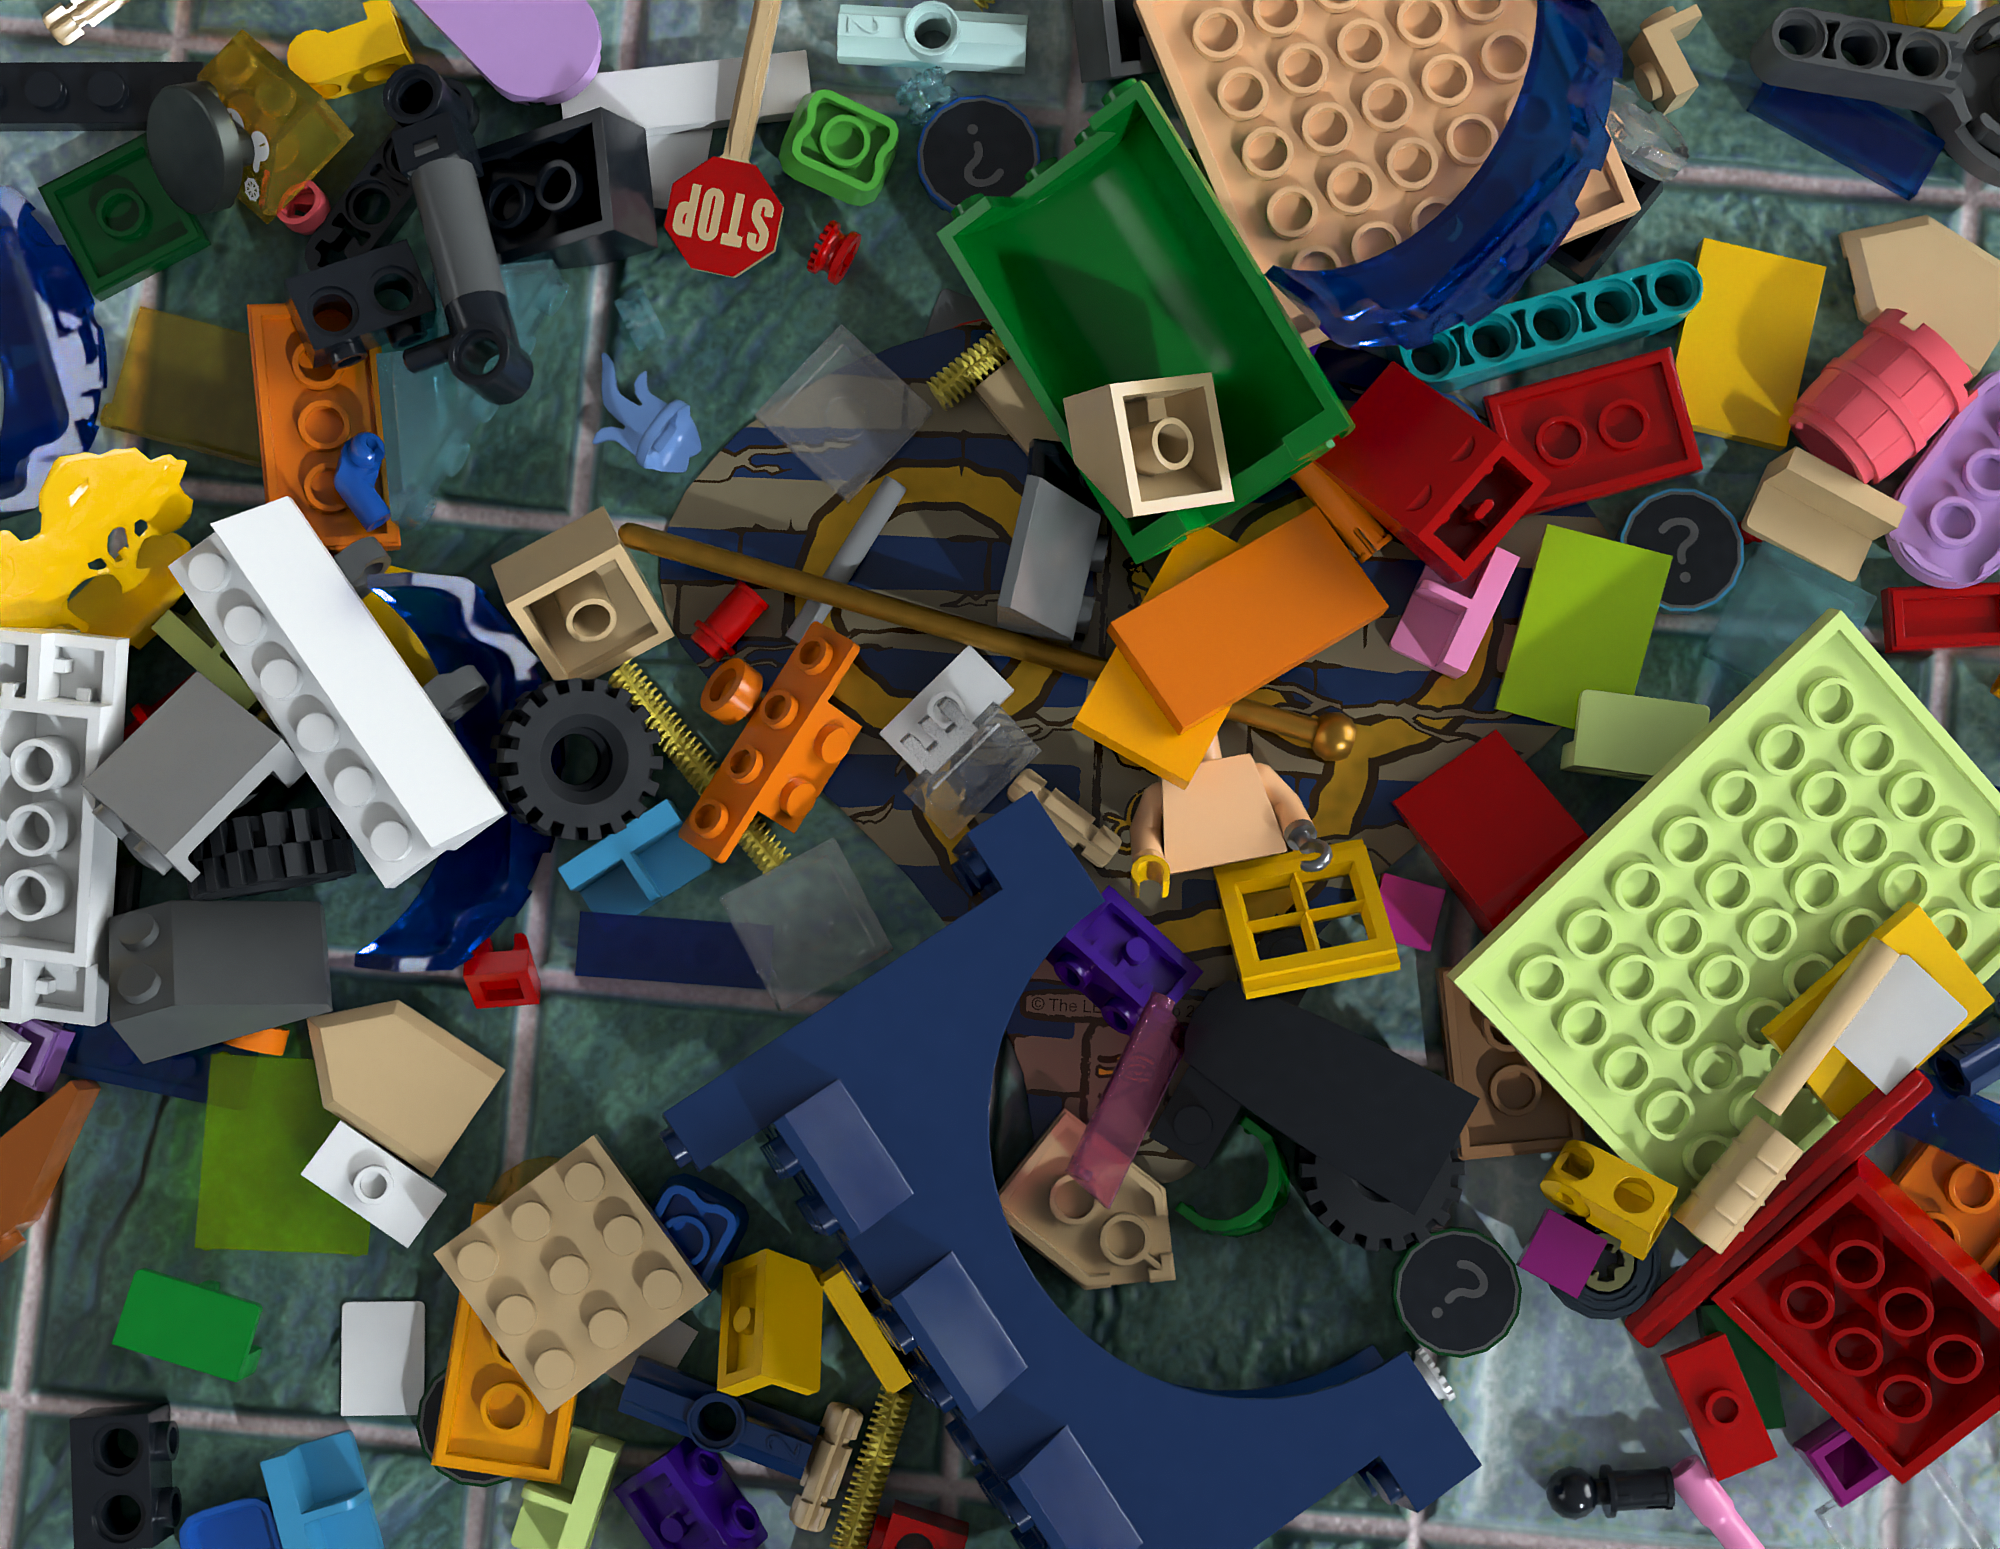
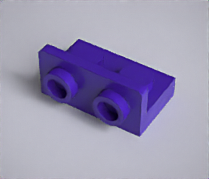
(1121, 960)
(690, 1502)

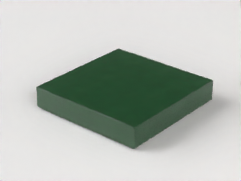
(121, 219)

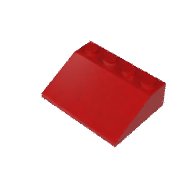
(1876, 1319)

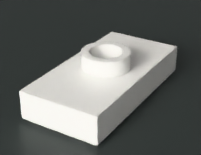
(966, 682)
(374, 1183)

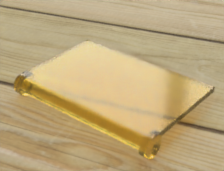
(187, 387)

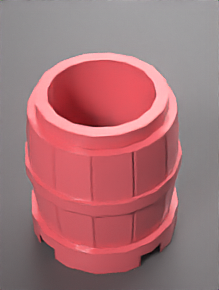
(1882, 399)

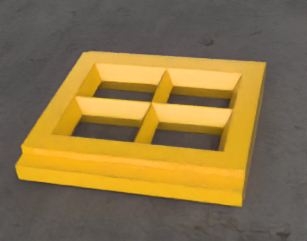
(1317, 965)

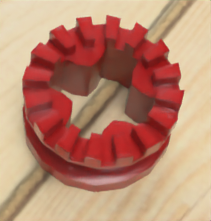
(835, 253)

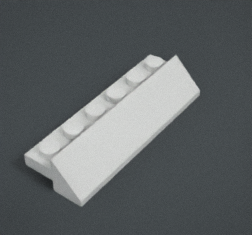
(336, 689)
(56, 858)

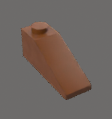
(35, 1156)

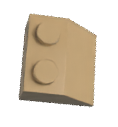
(1151, 443)
(581, 599)

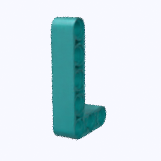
(1574, 316)

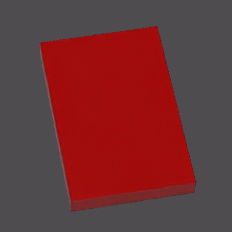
(1600, 429)

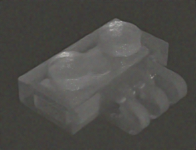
(965, 763)

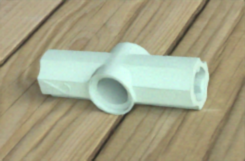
(891, 34)

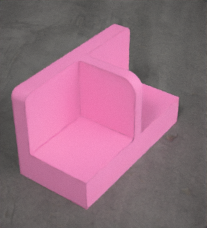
(1449, 620)

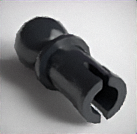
(1576, 1493)

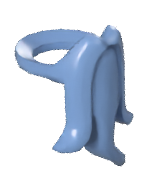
(655, 432)

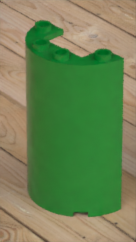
(1135, 274)

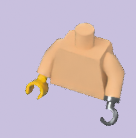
(1223, 817)

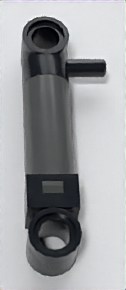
(444, 169)

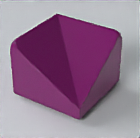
(1840, 1462)

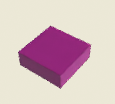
(1561, 1253)

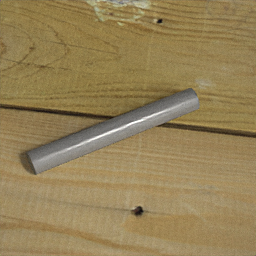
(852, 551)

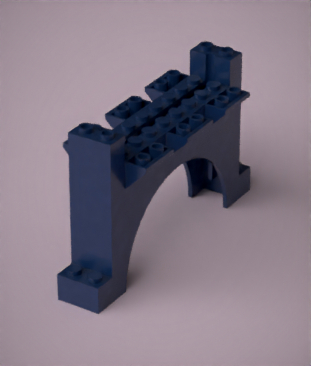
(889, 1140)

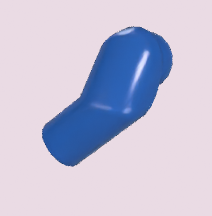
(357, 476)

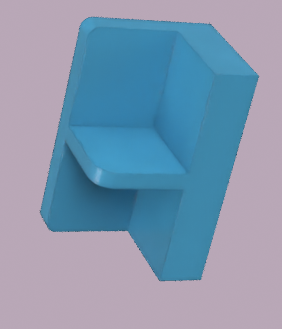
(636, 865)
(322, 1495)

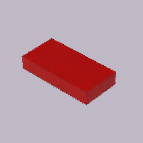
(1941, 618)

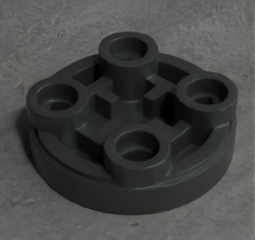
(197, 147)

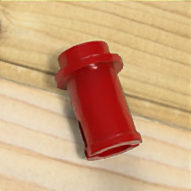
(728, 622)

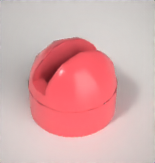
(310, 201)

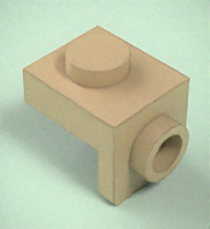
(1659, 63)

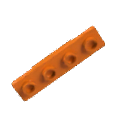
(783, 750)

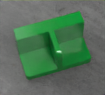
(190, 1325)

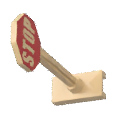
(724, 208)

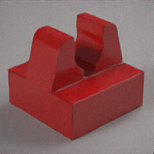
(503, 976)

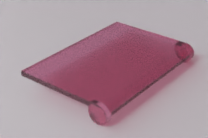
(1129, 1101)

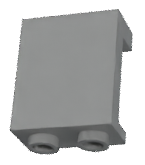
(187, 773)

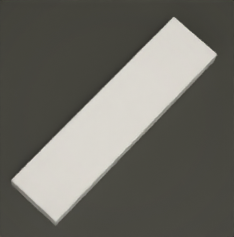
(693, 93)

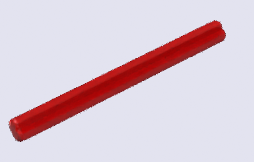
(1803, 1184)

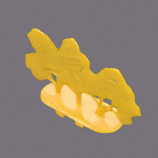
(79, 509)

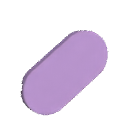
(523, 46)
(1954, 499)

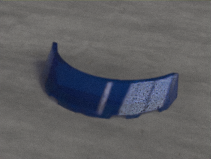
(1503, 218)
(48, 356)
(490, 874)

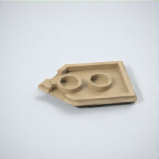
(1932, 278)
(400, 1079)
(1073, 1229)

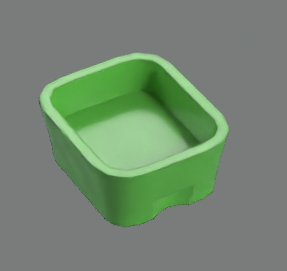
(839, 147)

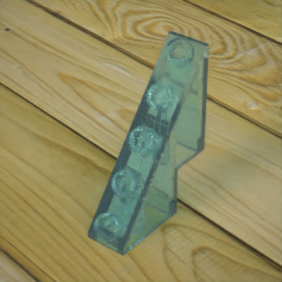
(434, 413)

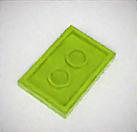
(1581, 624)

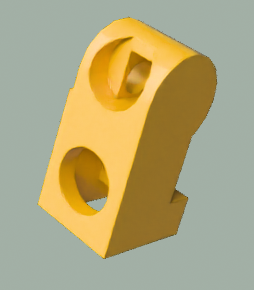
(353, 55)
(1610, 1195)

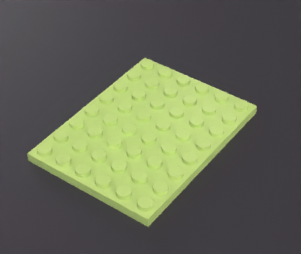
(1733, 892)

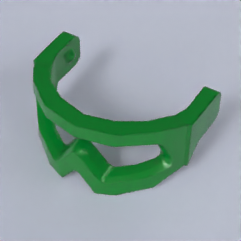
(1264, 1211)

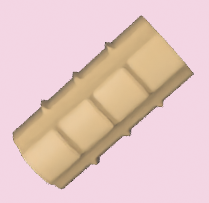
(1738, 1184)

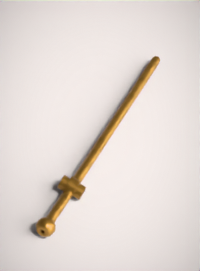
(1329, 735)

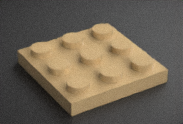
(572, 1273)

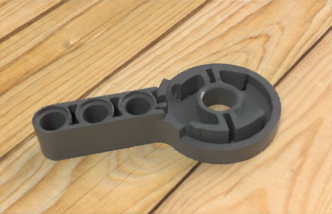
(1952, 85)

